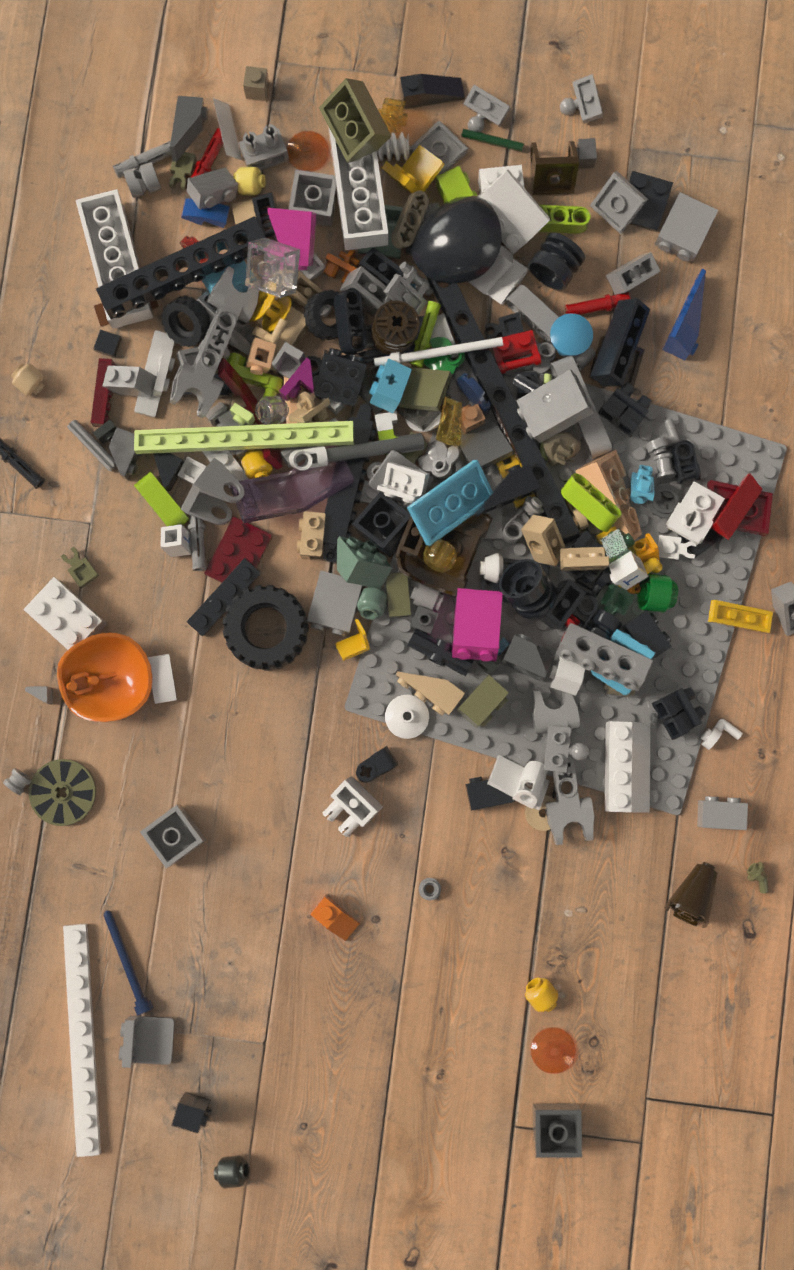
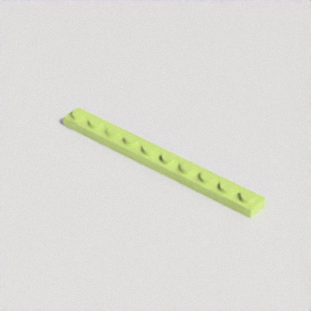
(244, 437)

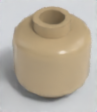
(28, 379)

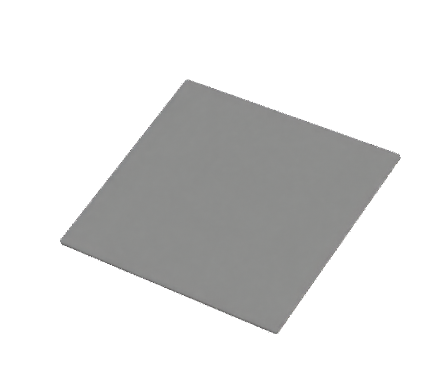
(696, 644)

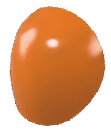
(105, 677)

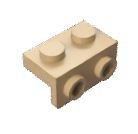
(312, 535)

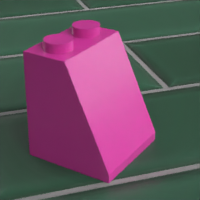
(296, 230)
(477, 624)

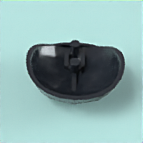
(458, 240)

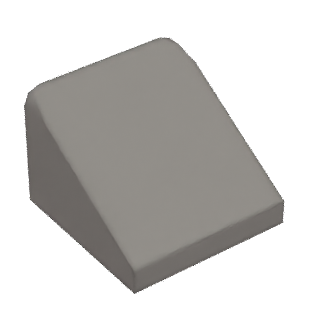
(216, 411)
(42, 693)

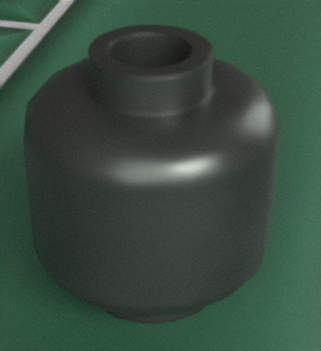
(232, 1172)

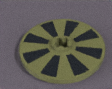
(44, 792)

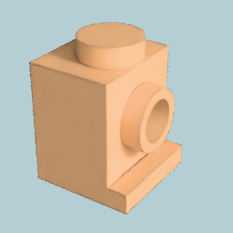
(262, 350)

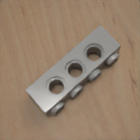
(615, 654)

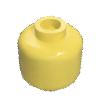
(249, 181)

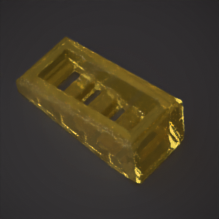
(450, 423)

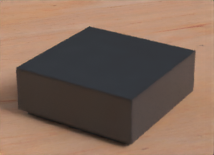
(107, 343)

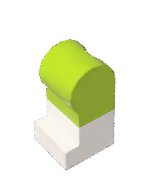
(384, 425)

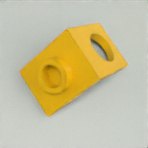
(353, 645)

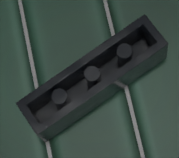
(620, 342)

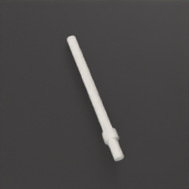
(441, 351)

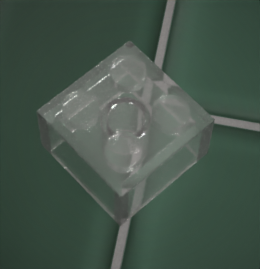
(272, 267)

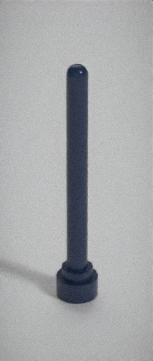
(142, 1003)

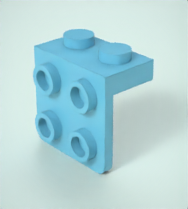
(626, 641)

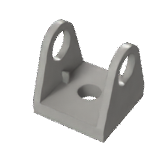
(209, 493)

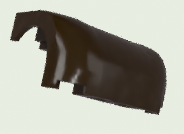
(463, 538)

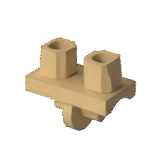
(309, 407)

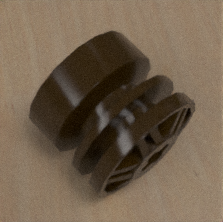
(399, 338)

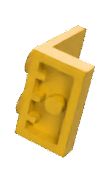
(417, 171)

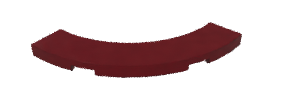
(239, 387)

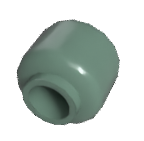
(372, 603)

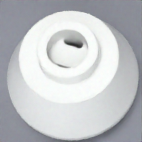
(492, 567)

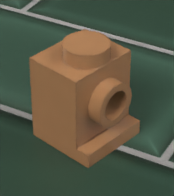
(471, 417)

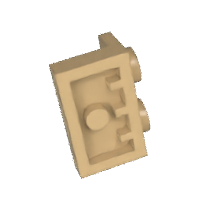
(583, 559)

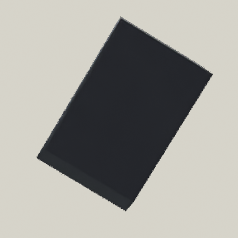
(168, 468)

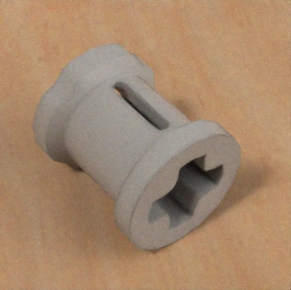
(664, 466)

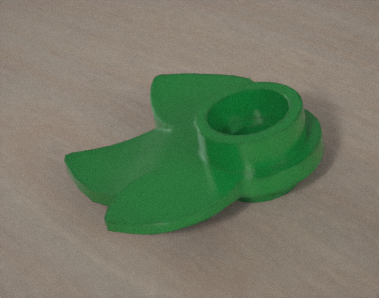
(443, 362)

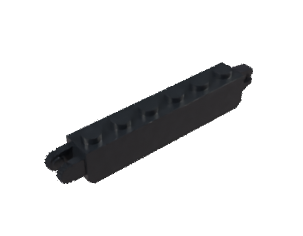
(341, 504)

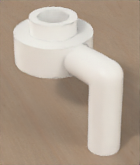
(710, 736)

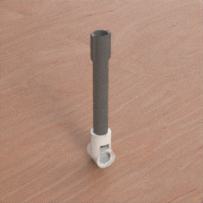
(321, 457)

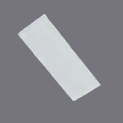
(227, 129)

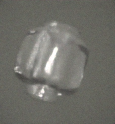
(272, 410)

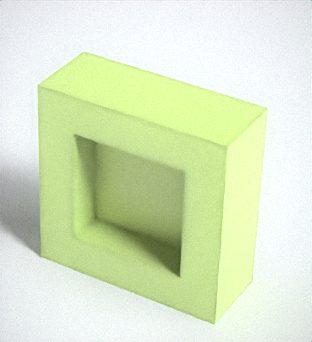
(241, 415)

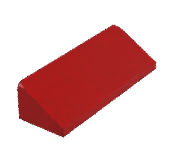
(737, 507)

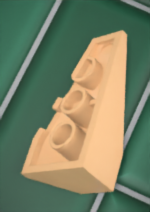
(607, 476)

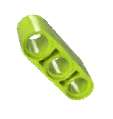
(568, 214)
(160, 501)
(590, 502)

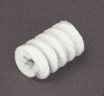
(395, 147)

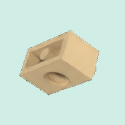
(543, 539)

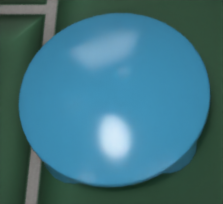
(571, 334)

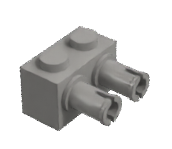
(265, 149)

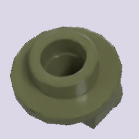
(757, 872)

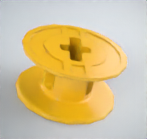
(271, 310)

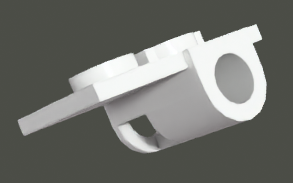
(695, 513)
(514, 781)

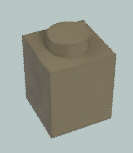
(256, 83)

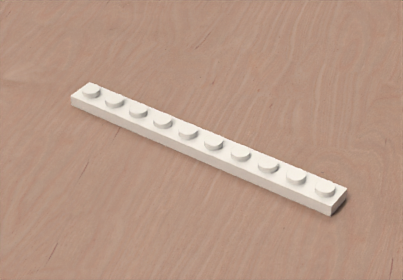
(82, 1040)

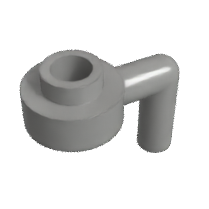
(659, 445)

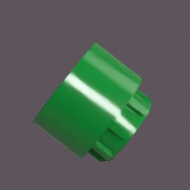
(657, 593)

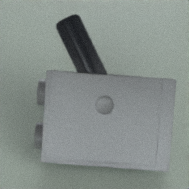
(553, 405)

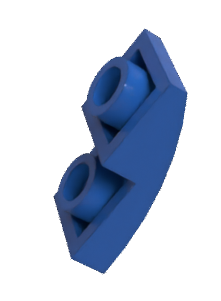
(215, 215)

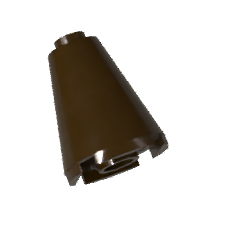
(695, 896)

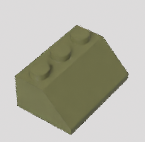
(354, 120)

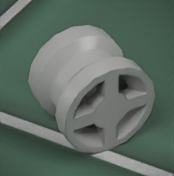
(17, 781)

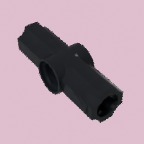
(438, 652)

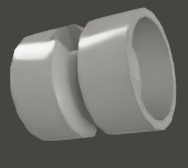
(142, 180)

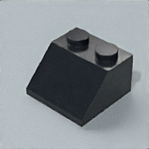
(657, 193)

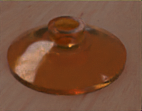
(309, 159)
(547, 1040)

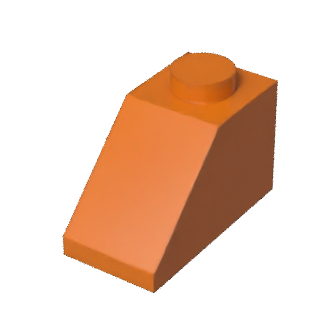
(334, 918)

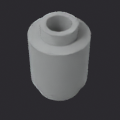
(427, 597)

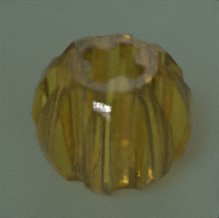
(440, 556)

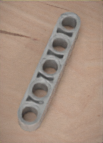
(540, 319)
(590, 428)

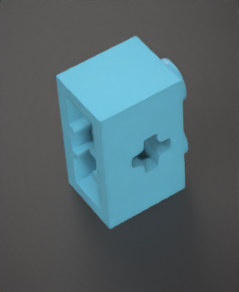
(390, 385)

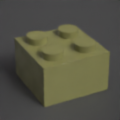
(483, 701)

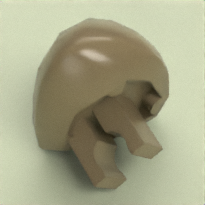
(561, 448)

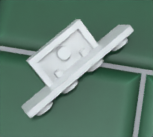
(158, 364)

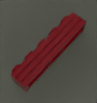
(102, 395)

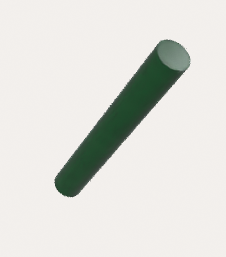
(494, 140)

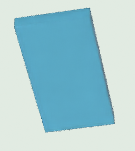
(450, 502)

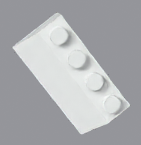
(627, 767)

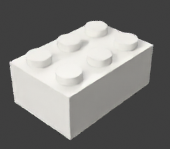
(64, 614)

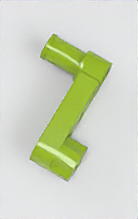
(269, 382)

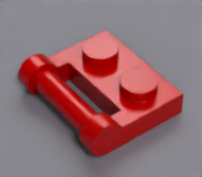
(517, 346)

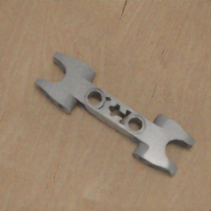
(200, 377)
(568, 806)

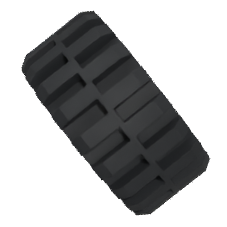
(248, 603)

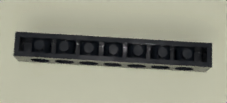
(171, 265)

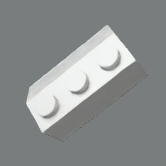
(516, 210)

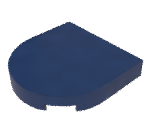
(473, 392)

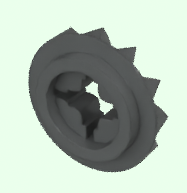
(668, 492)

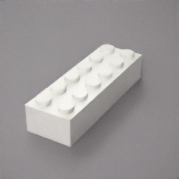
(360, 200)
(111, 246)

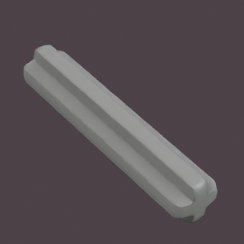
(92, 445)

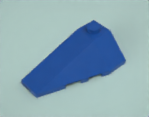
(686, 328)

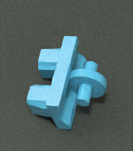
(642, 485)

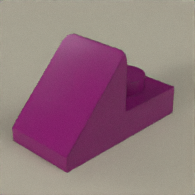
(301, 377)

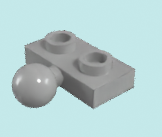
(586, 101)
(486, 107)
(558, 749)

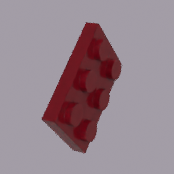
(757, 518)
(237, 543)

